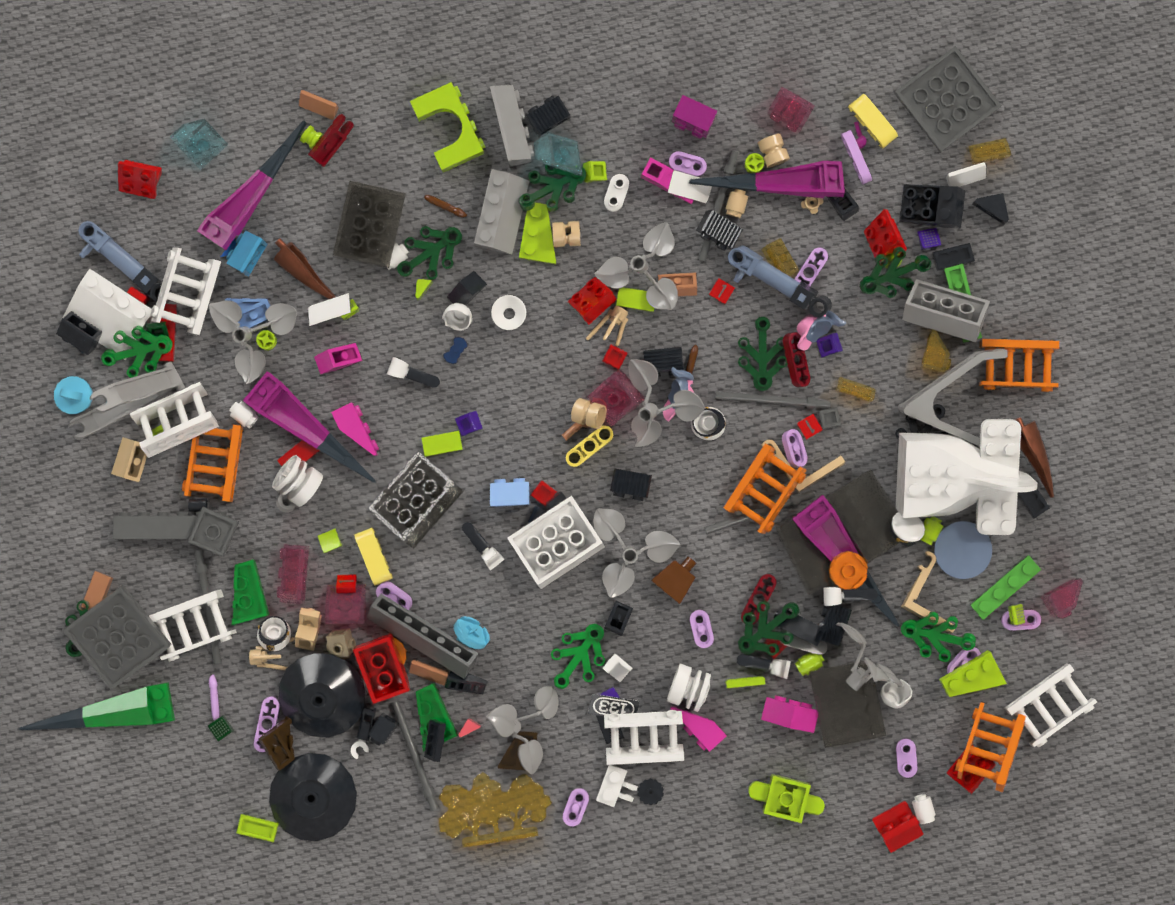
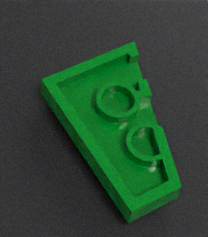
(248, 593)
(432, 707)

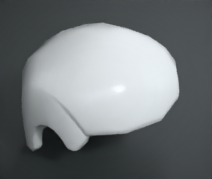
(457, 316)
(896, 696)

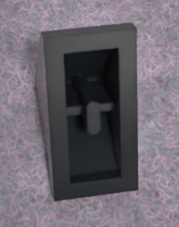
(994, 207)
(467, 289)
(618, 618)

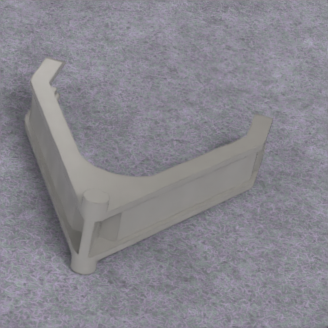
(127, 397)
(921, 404)

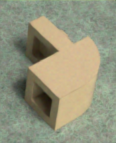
(308, 628)

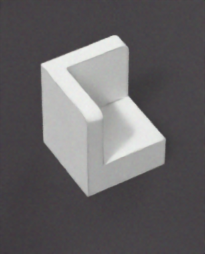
(617, 667)

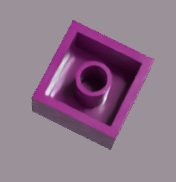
(694, 117)

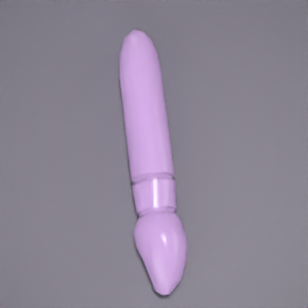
(214, 697)

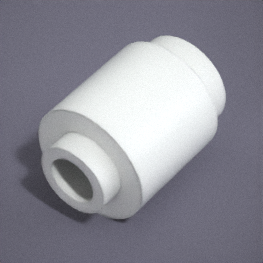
(398, 255)
(243, 414)
(923, 809)

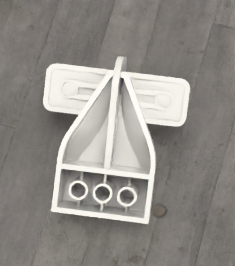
(947, 474)

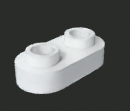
(616, 192)

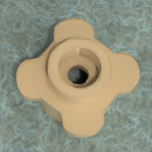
(813, 208)

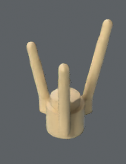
(618, 315)
(258, 657)

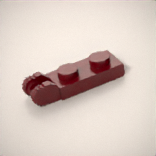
(331, 140)

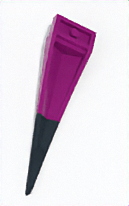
(806, 180)
(233, 214)
(281, 407)
(825, 530)

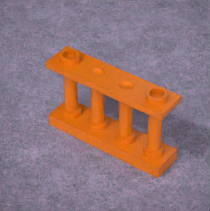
(1028, 348)
(228, 472)
(746, 487)
(1004, 760)

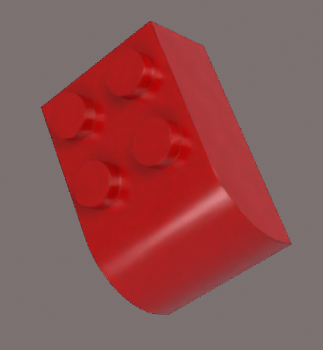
(382, 668)

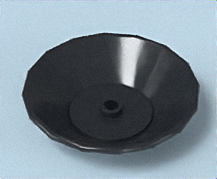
(326, 678)
(331, 788)

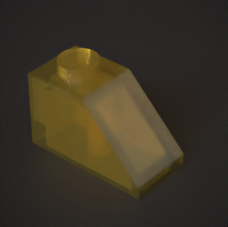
(936, 354)

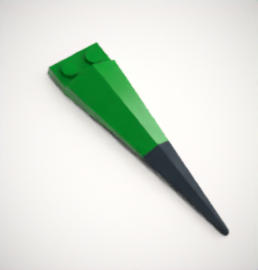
(139, 707)

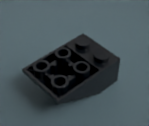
(932, 205)

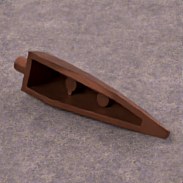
(297, 265)
(1033, 448)

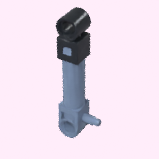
(120, 258)
(799, 293)

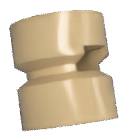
(773, 149)
(560, 238)
(590, 414)

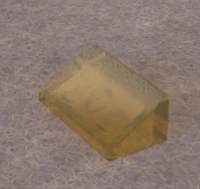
(989, 151)
(779, 257)
(856, 389)

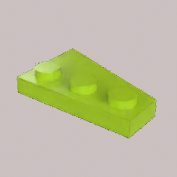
(973, 676)

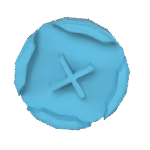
(73, 395)
(470, 633)

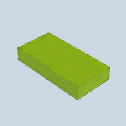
(633, 299)
(442, 443)
(742, 682)
(257, 828)

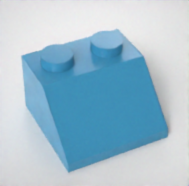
(246, 253)

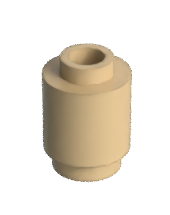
(736, 203)

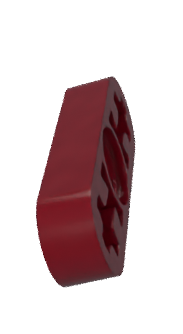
(794, 373)
(766, 597)

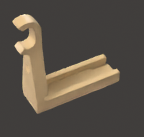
(813, 478)
(914, 608)

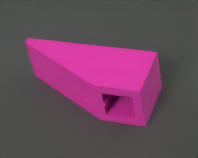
(660, 176)
(350, 423)
(703, 728)

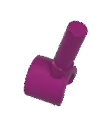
(861, 140)

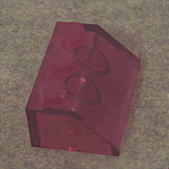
(293, 574)

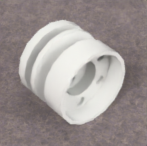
(297, 481)
(689, 687)

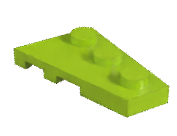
(537, 236)

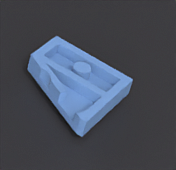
(252, 311)

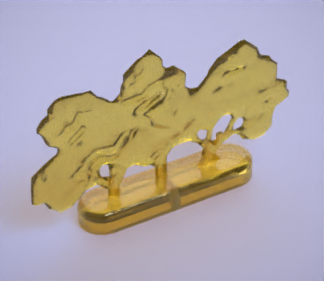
(488, 804)

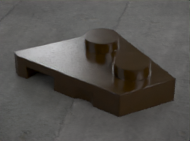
(279, 743)
(511, 758)

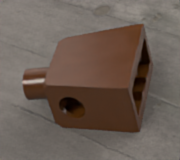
(676, 579)

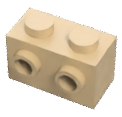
(129, 460)

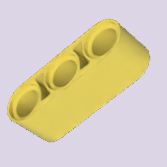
(875, 122)
(593, 437)
(373, 557)

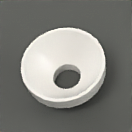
(501, 305)

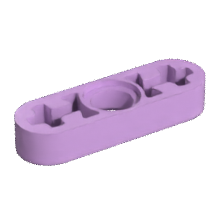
(854, 152)
(820, 263)
(264, 708)

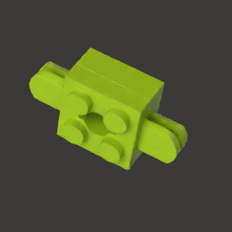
(786, 798)

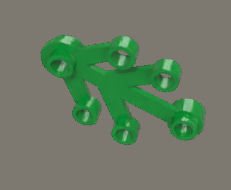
(138, 349)
(935, 635)
(580, 652)

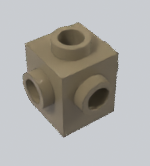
(340, 643)

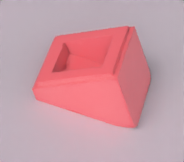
(469, 727)

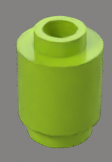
(932, 529)
(809, 662)

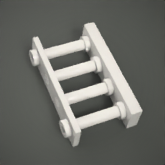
(204, 287)
(185, 431)
(194, 606)
(1048, 686)
(644, 754)

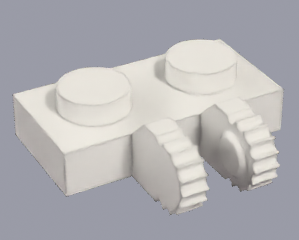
(612, 785)

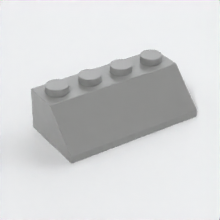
(511, 124)
(501, 212)
(945, 310)

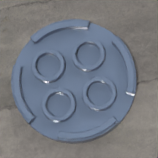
(962, 550)

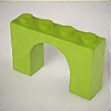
(447, 100)

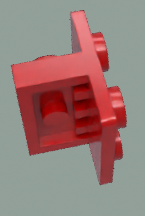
(138, 178)
(884, 235)
(592, 300)
(971, 781)
(898, 826)

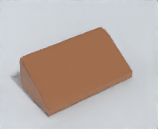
(318, 105)
(685, 283)
(97, 589)
(429, 672)

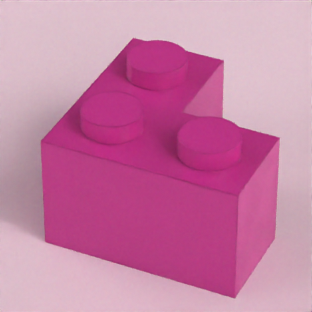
(790, 714)

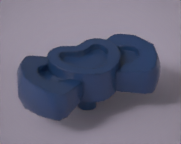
(455, 350)

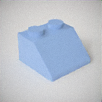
(509, 494)

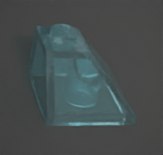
(199, 141)
(558, 152)

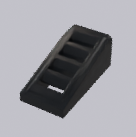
(853, 209)
(469, 684)

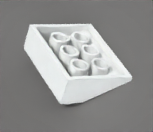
(108, 309)
(556, 542)

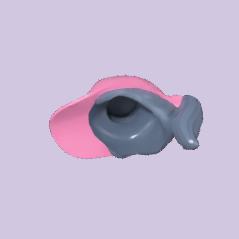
(814, 327)
(682, 382)

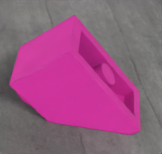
(337, 358)

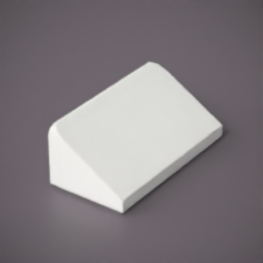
(967, 175)

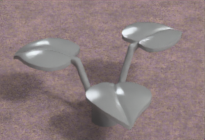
(615, 271)
(226, 316)
(687, 404)
(619, 578)
(860, 676)
(506, 723)

